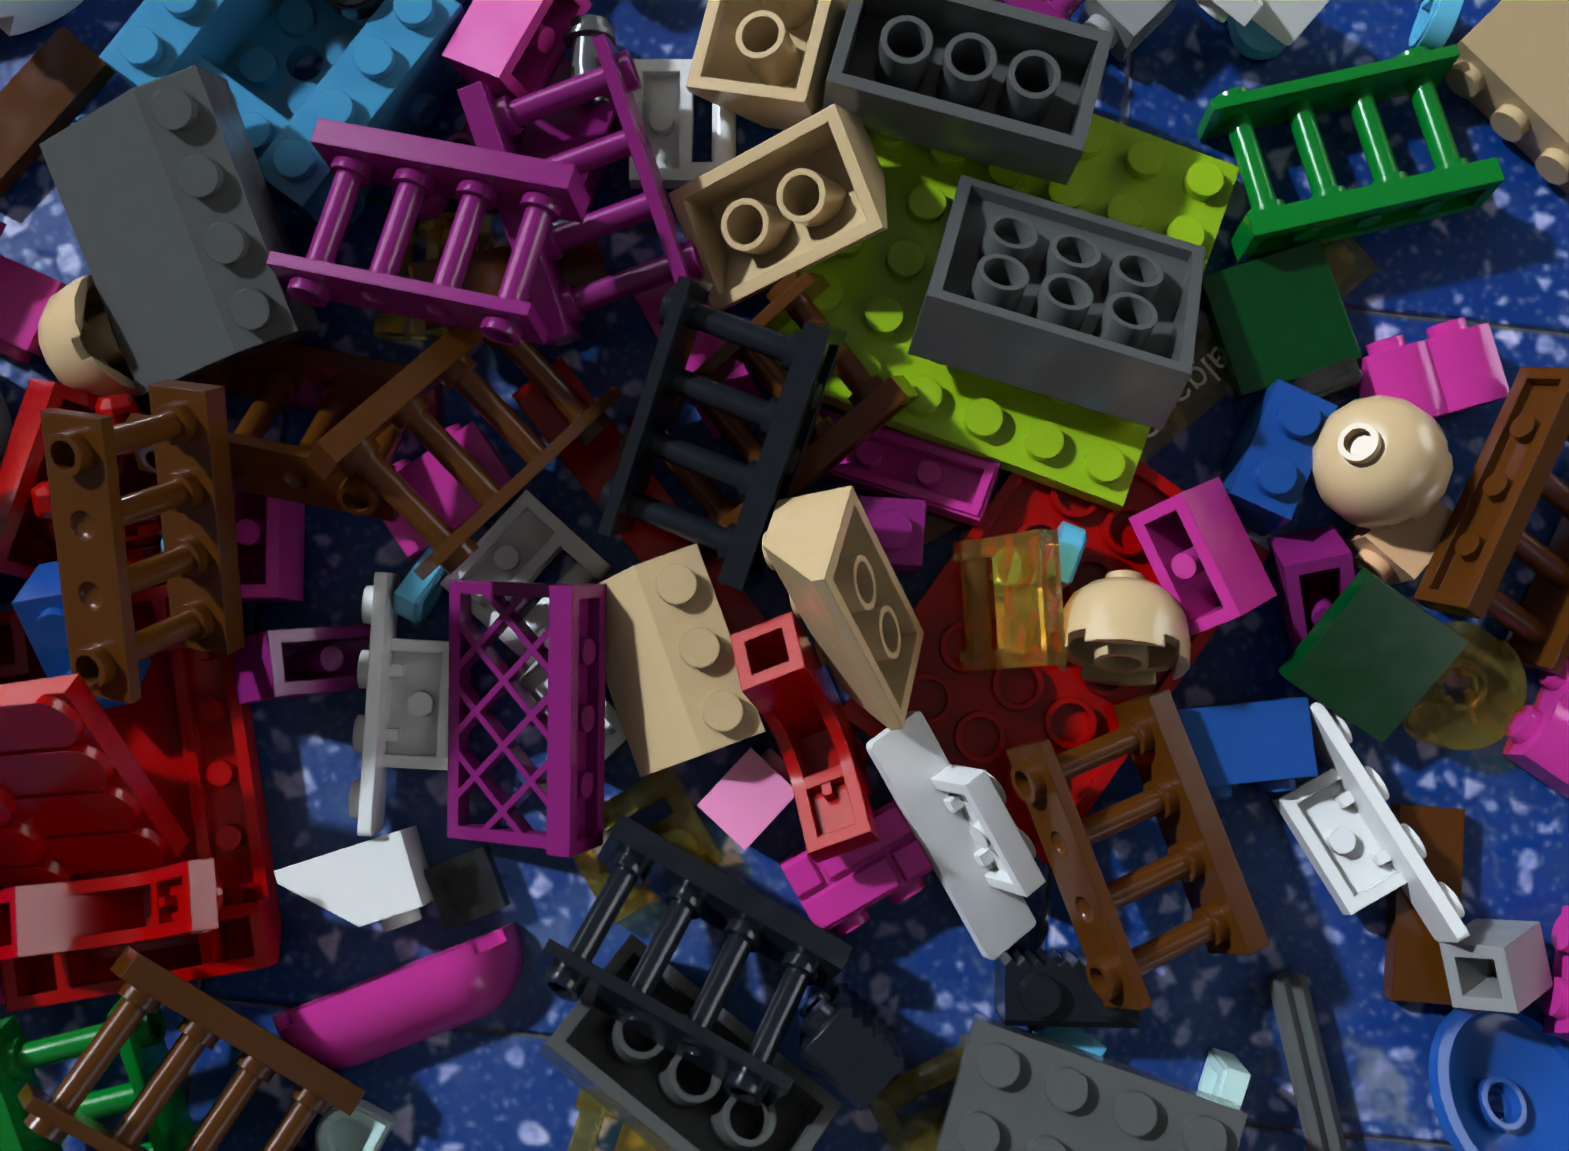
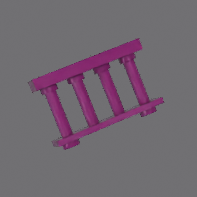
(496, 122)
(418, 170)

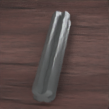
(1306, 1062)

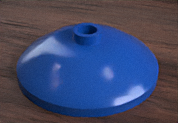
(1500, 1082)

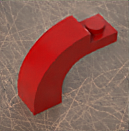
(804, 712)
(109, 911)

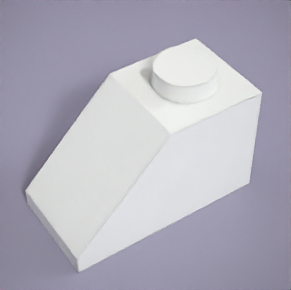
(366, 880)

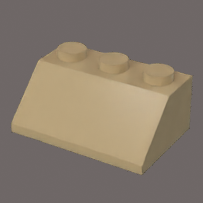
(766, 57)
(1519, 78)
(784, 205)
(847, 598)
(673, 663)

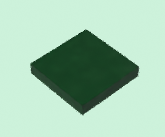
(1277, 318)
(1372, 655)

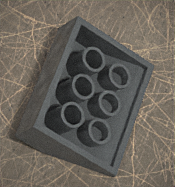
(177, 228)
(1062, 303)

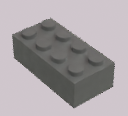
(971, 80)
(1050, 1096)
(671, 1098)

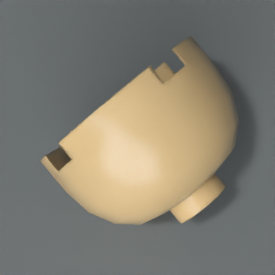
(82, 343)
(1380, 462)
(1125, 631)

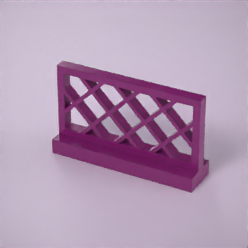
(573, 722)

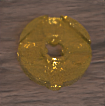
(1486, 708)

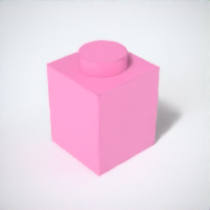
(749, 795)

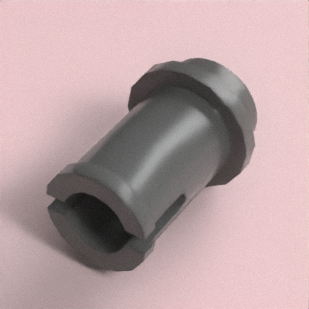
(583, 51)

